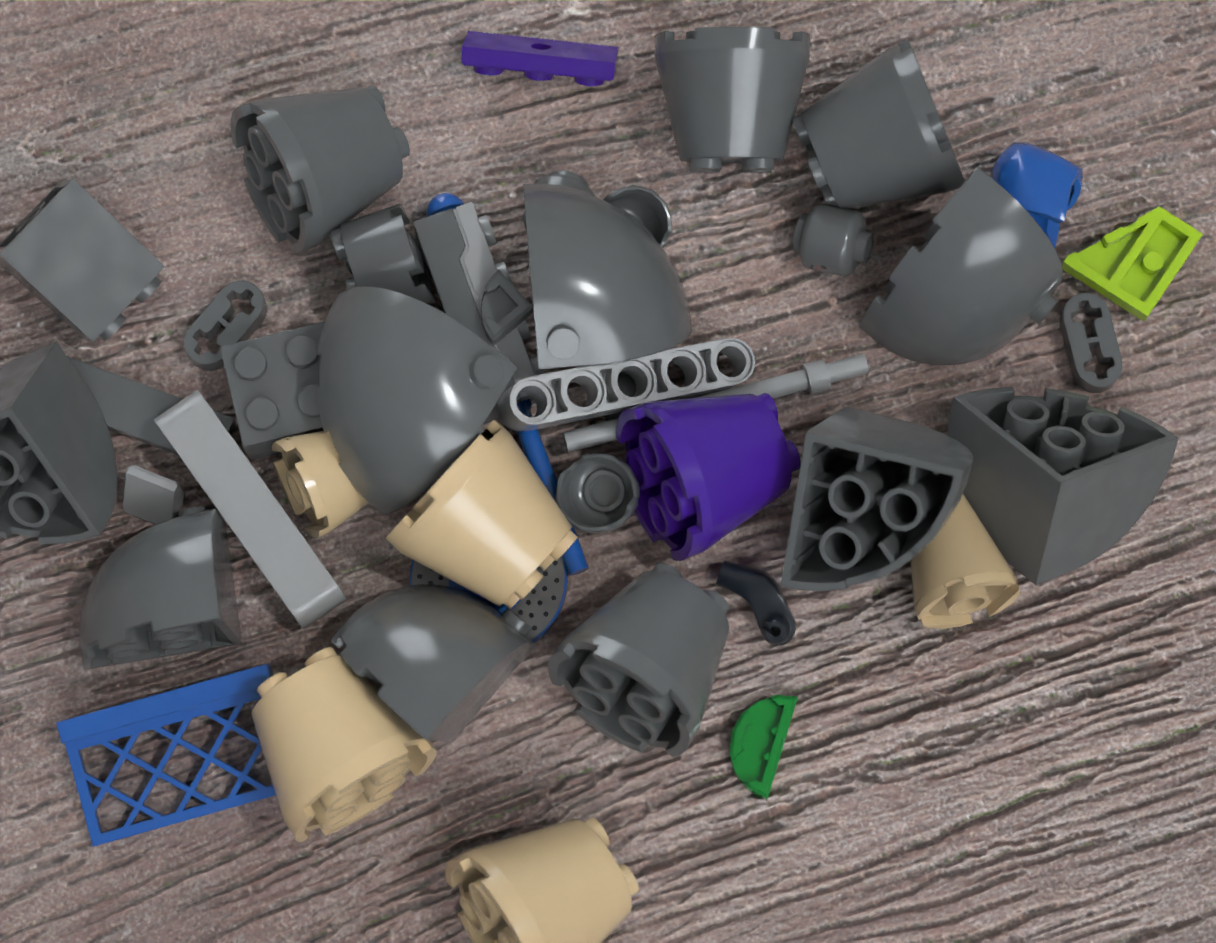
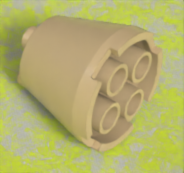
(487, 522)
(333, 745)
(543, 886)

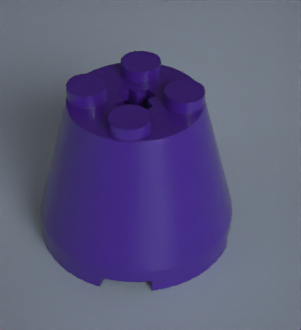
(705, 466)

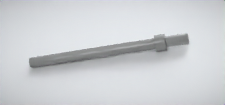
(813, 377)

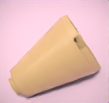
(316, 482)
(961, 573)

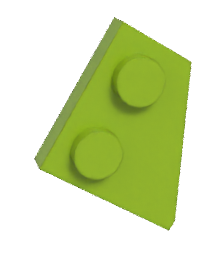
(1136, 261)

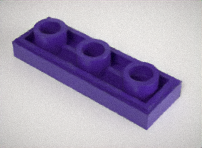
(539, 57)

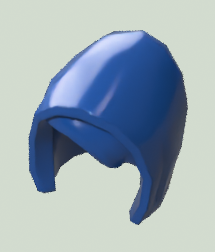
(1040, 183)

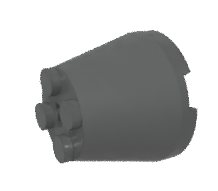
(732, 94)
(879, 136)
(317, 159)
(646, 661)

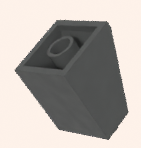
(80, 261)

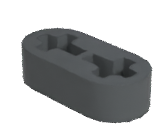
(216, 317)
(1102, 339)

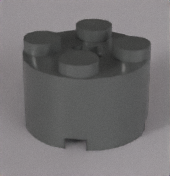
(383, 254)

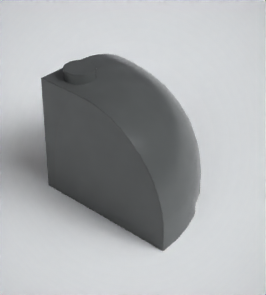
(598, 282)
(970, 282)
(402, 391)
(53, 451)
(1057, 474)
(869, 498)
(162, 594)
(434, 653)

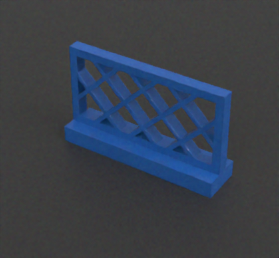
(153, 713)

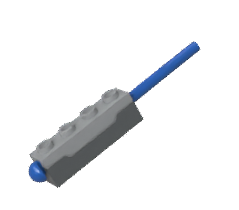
(460, 266)

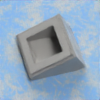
(151, 496)

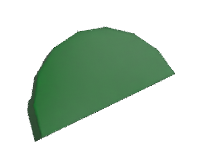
(759, 741)

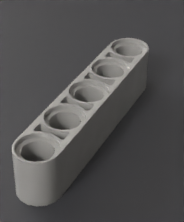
(649, 375)
(250, 509)

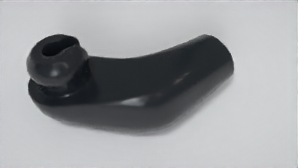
(764, 597)

